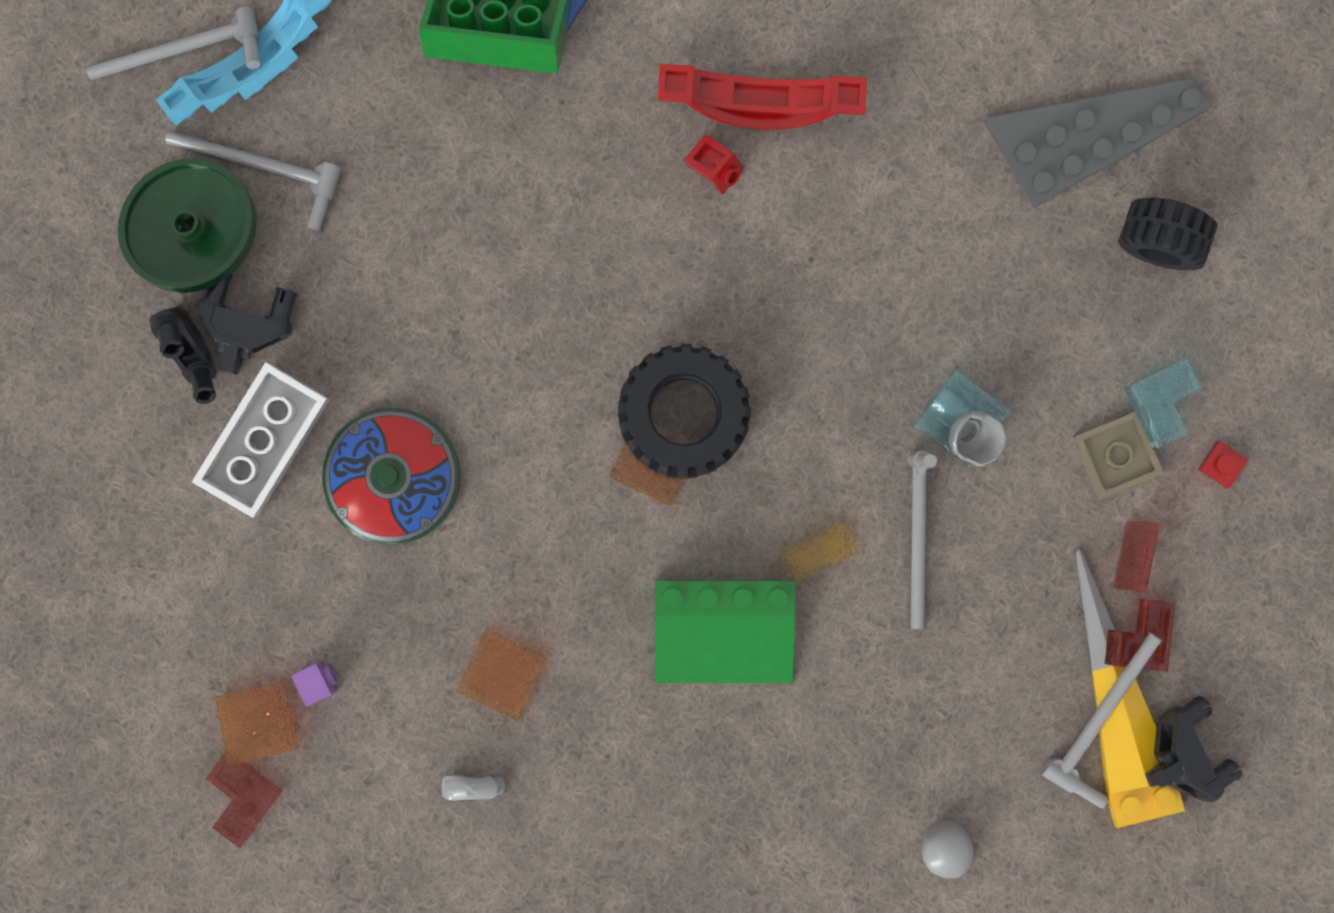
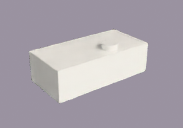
(261, 440)

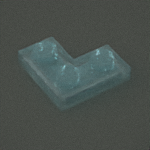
(1155, 398)

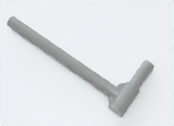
(242, 27)
(322, 180)
(919, 461)
(1063, 771)

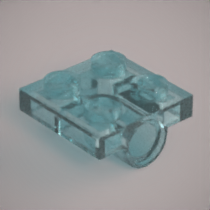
(952, 400)

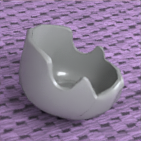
(977, 438)
(947, 849)

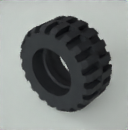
(696, 366)

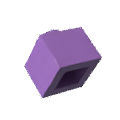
(315, 682)

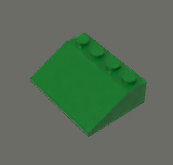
(497, 32)
(724, 631)

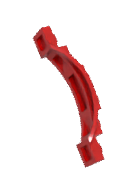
(760, 101)

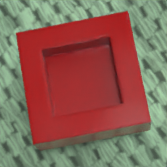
(1223, 464)

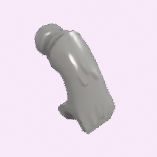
(467, 788)

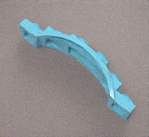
(222, 80)

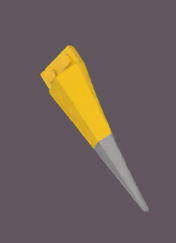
(1129, 732)

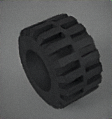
(1168, 233)

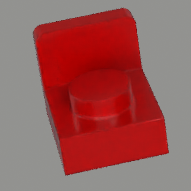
(715, 163)

